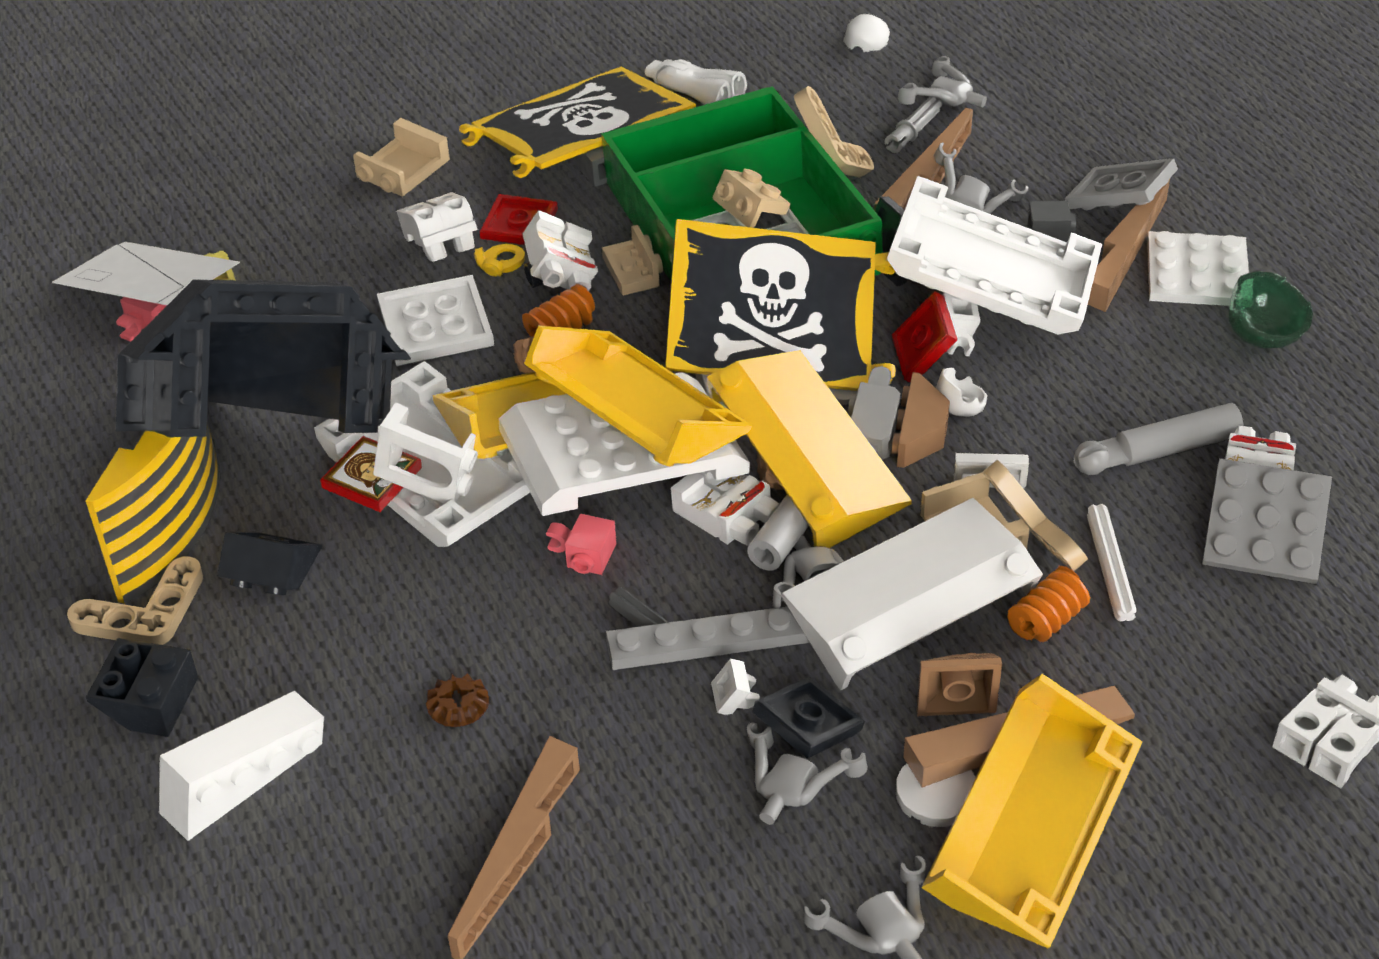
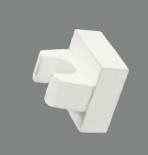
(733, 687)

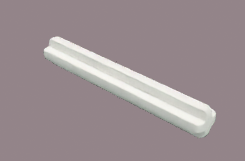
(1111, 563)

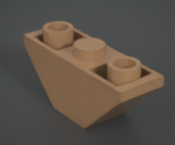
(921, 423)

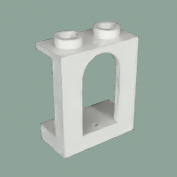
(395, 436)

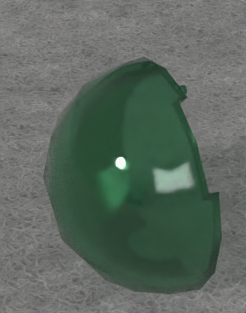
(1268, 311)

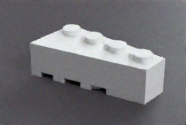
(234, 761)

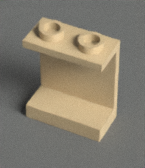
(952, 494)

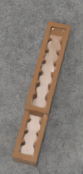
(925, 165)
(1121, 249)
(964, 746)
(517, 844)

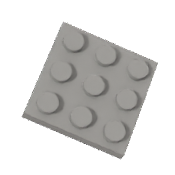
(1267, 521)

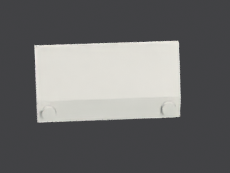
(909, 588)

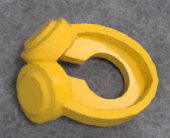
(489, 263)

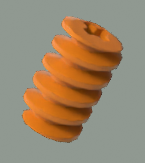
(565, 311)
(1049, 605)

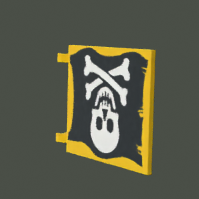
(574, 118)
(770, 294)

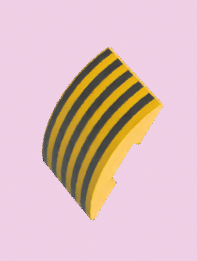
(153, 507)

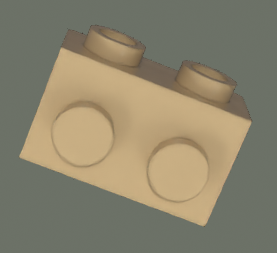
(748, 196)
(633, 263)

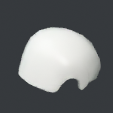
(866, 32)
(964, 396)

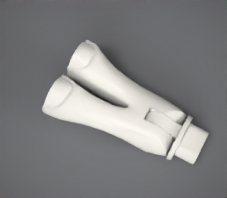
(699, 83)

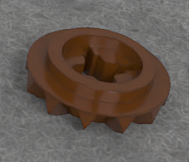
(445, 711)

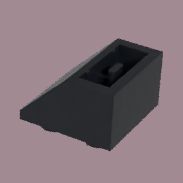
(144, 685)

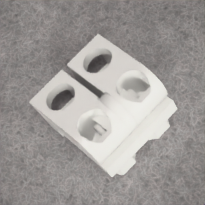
(439, 221)

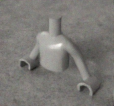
(945, 89)
(972, 190)
(808, 563)
(793, 778)
(883, 917)

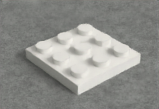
(1194, 267)
(436, 319)

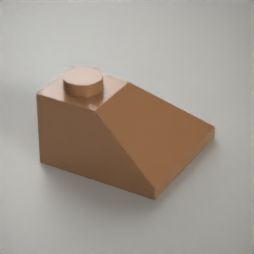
(959, 684)

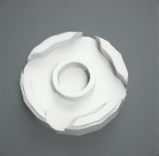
(936, 803)

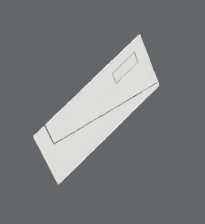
(144, 272)

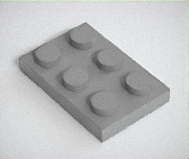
(1121, 184)

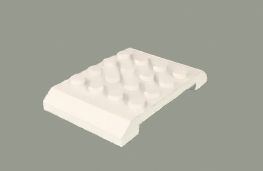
(994, 261)
(575, 453)
(495, 479)

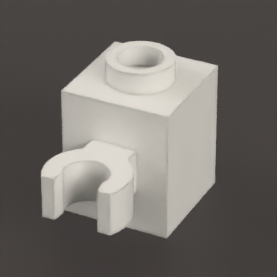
(965, 322)

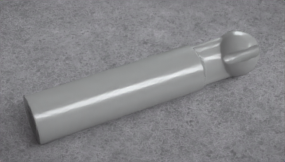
(1159, 439)
(777, 536)

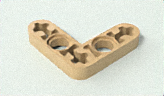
(850, 158)
(1040, 526)
(151, 616)

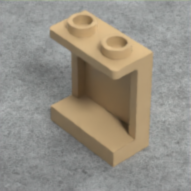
(404, 160)

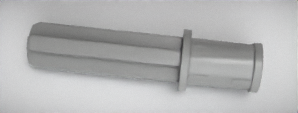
(908, 129)

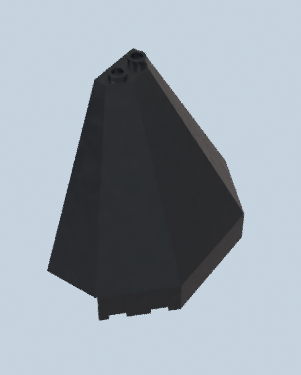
(258, 348)

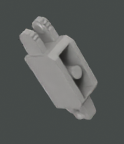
(876, 410)

